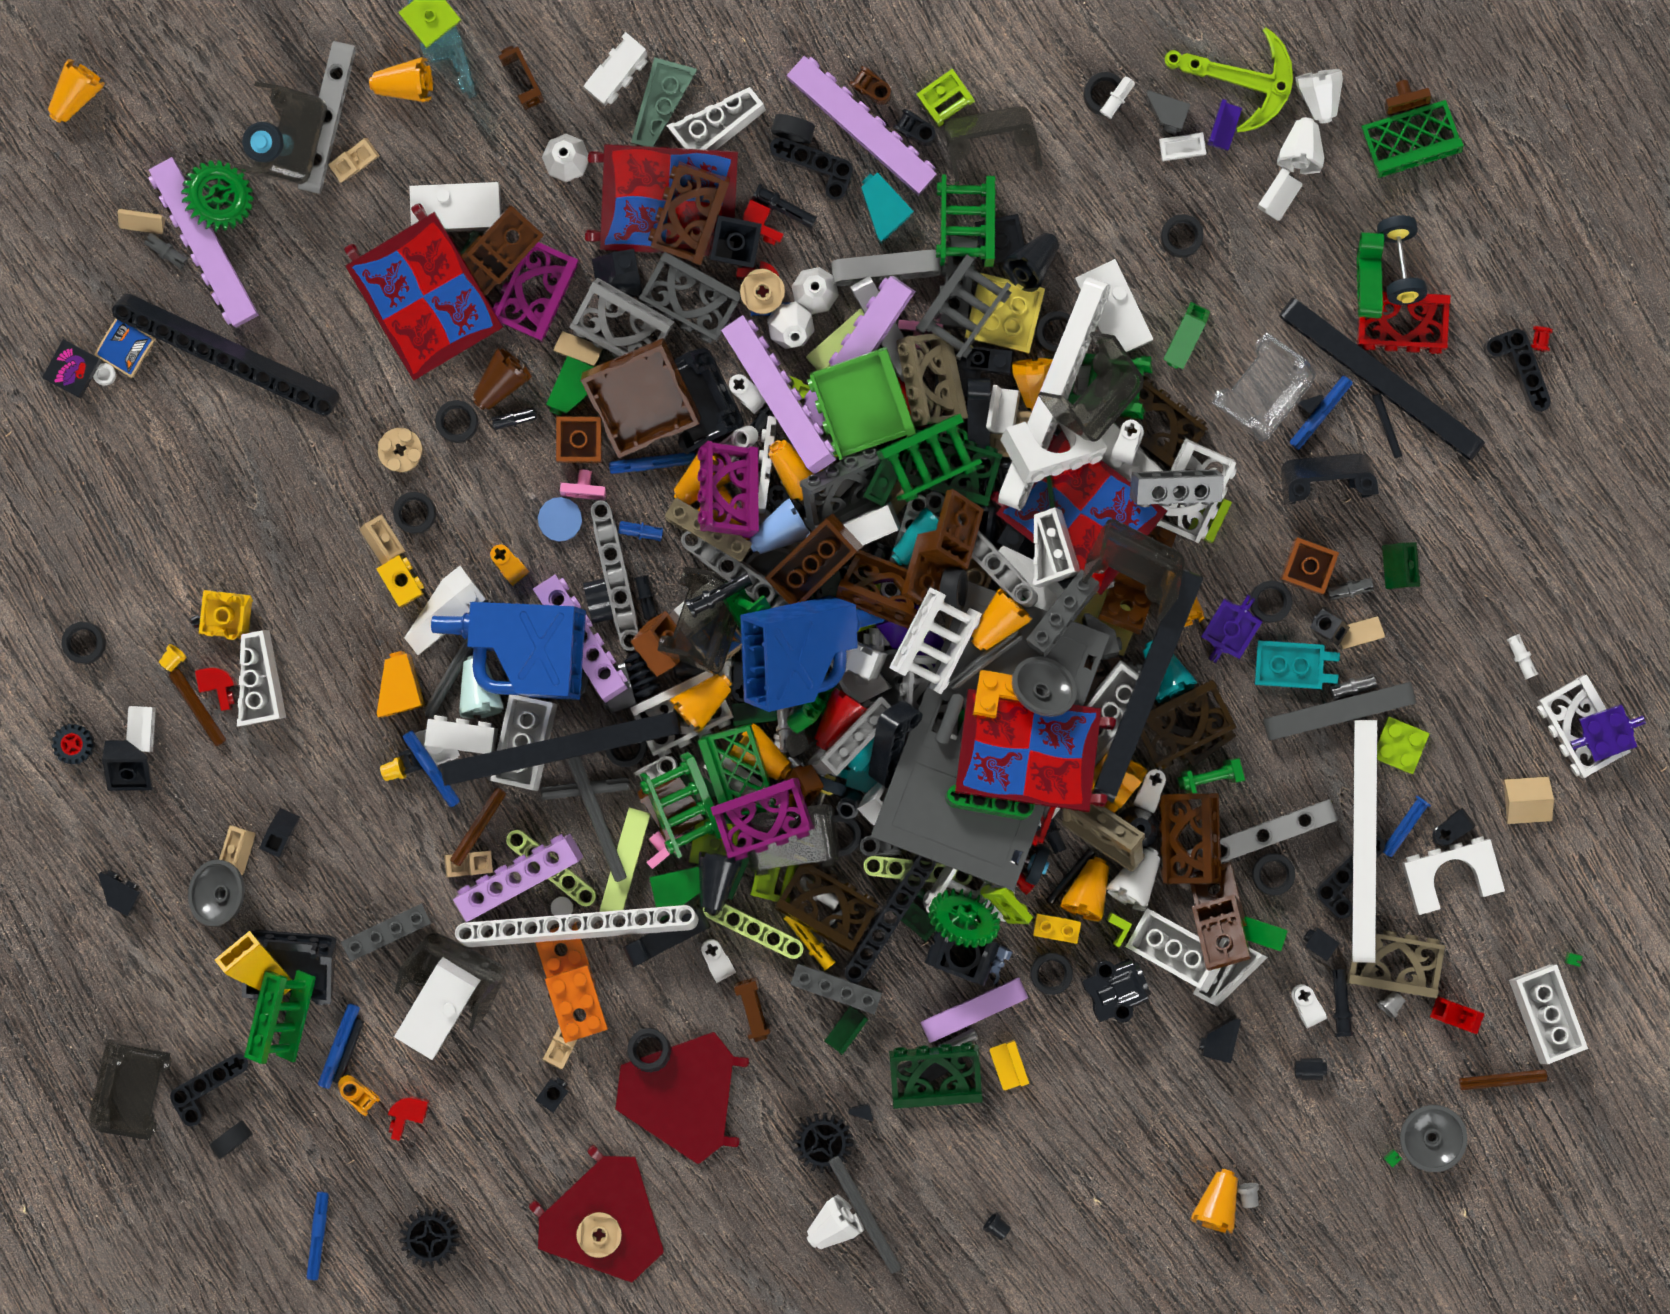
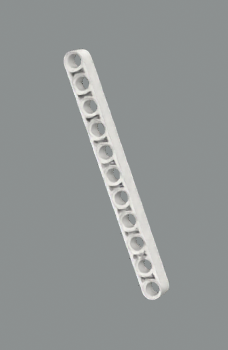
(1059, 379)
(1364, 841)
(586, 930)

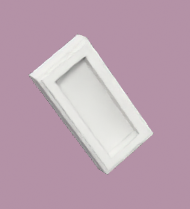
(1182, 147)

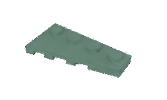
(662, 95)

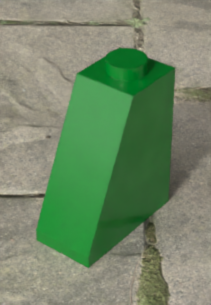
(1186, 336)
(568, 389)
(675, 887)
(1265, 934)

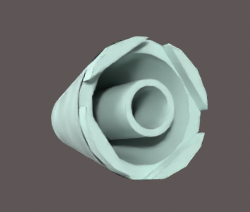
(475, 699)

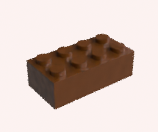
(814, 561)

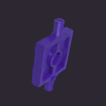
(1231, 628)
(1608, 732)

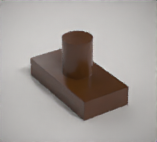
(1407, 99)

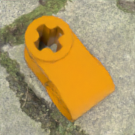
(511, 566)
(360, 1097)

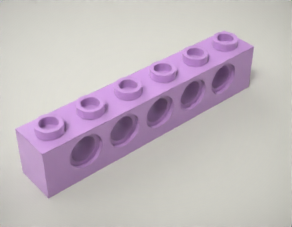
(609, 687)
(471, 907)

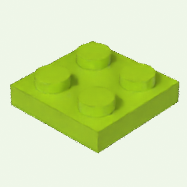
(1401, 745)

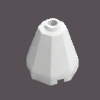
(1321, 93)
(1302, 148)
(569, 166)
(819, 300)
(790, 325)
(834, 1224)

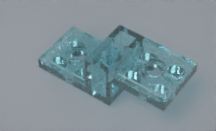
(452, 47)

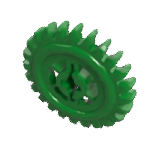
(207, 206)
(963, 914)

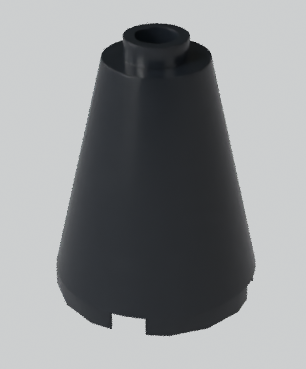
(1031, 262)
(1139, 816)
(716, 880)

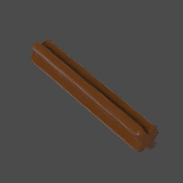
(197, 707)
(478, 826)
(1503, 1079)

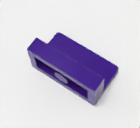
(1224, 125)

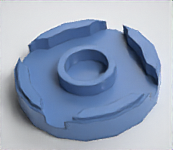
(560, 519)

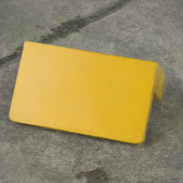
(1009, 1065)

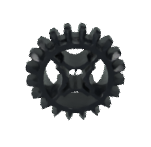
(813, 1126)
(431, 1257)

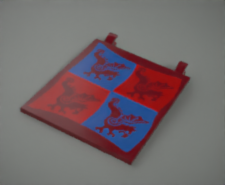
(635, 187)
(423, 294)
(1087, 502)
(1031, 755)

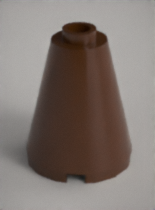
(500, 379)

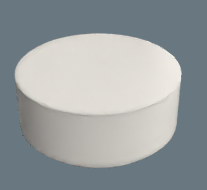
(105, 374)
(562, 906)

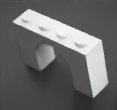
(1036, 463)
(1421, 872)

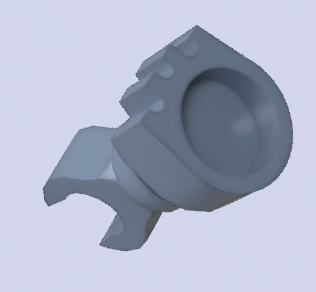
(1002, 954)

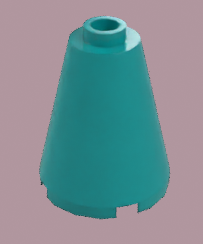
(904, 548)
(1176, 679)

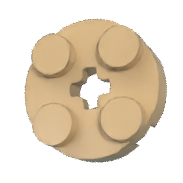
(771, 300)
(411, 456)
(588, 1241)

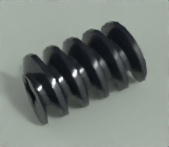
(641, 676)

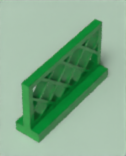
(1415, 157)
(718, 773)

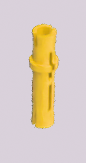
(813, 945)

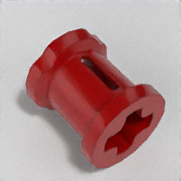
(1541, 338)

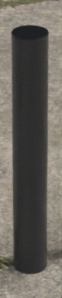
(1386, 423)
(1071, 875)
(357, 1027)

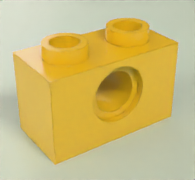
(389, 574)
(1056, 928)

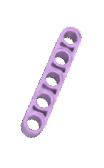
(974, 1010)

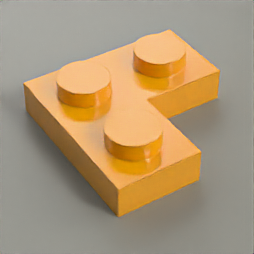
(989, 689)

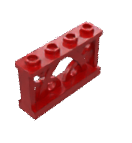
(1429, 307)

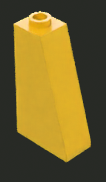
(248, 962)

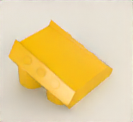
(225, 614)

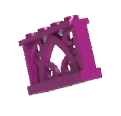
(544, 319)
(748, 468)
(734, 811)

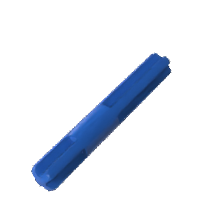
(1321, 412)
(651, 463)
(430, 768)
(338, 1046)
(317, 1235)

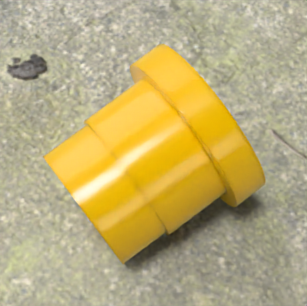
(172, 657)
(393, 770)

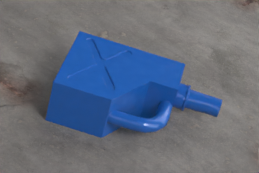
(534, 643)
(792, 648)

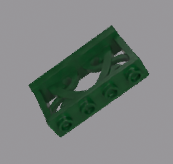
(971, 491)
(960, 1095)

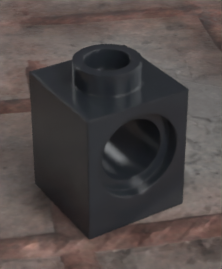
(1335, 632)
(1320, 943)
(549, 1103)

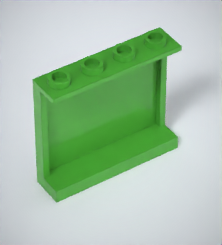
(861, 402)

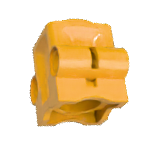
(1131, 781)

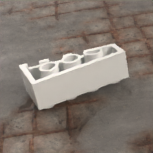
(718, 122)
(259, 681)

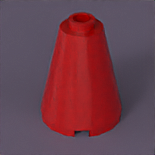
(838, 717)

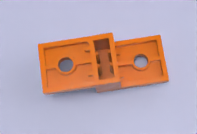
(571, 987)

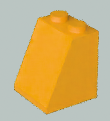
(399, 686)

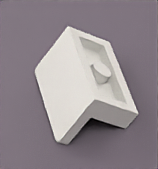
(1280, 195)
(1002, 409)
(141, 727)

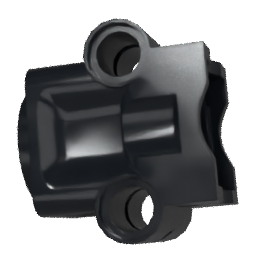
(975, 971)
(1120, 987)

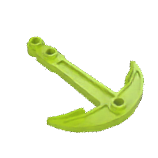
(1247, 78)

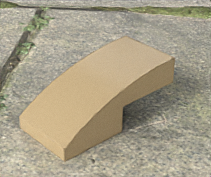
(353, 160)
(474, 864)
(558, 1051)

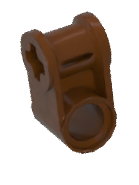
(869, 85)

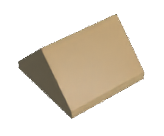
(1528, 800)

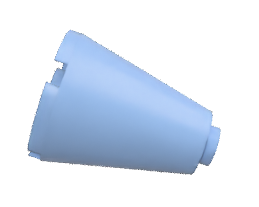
(779, 529)

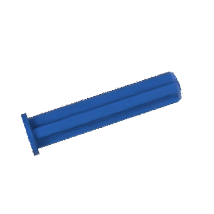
(1405, 826)

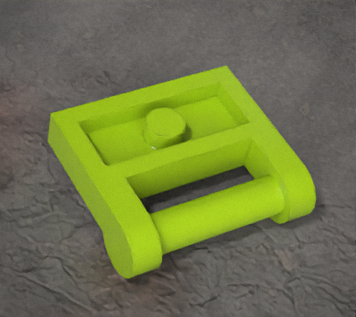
(940, 92)
(765, 885)
(1007, 904)

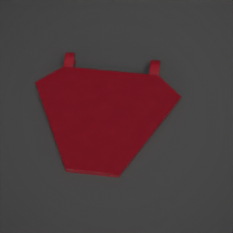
(685, 1099)
(610, 1188)

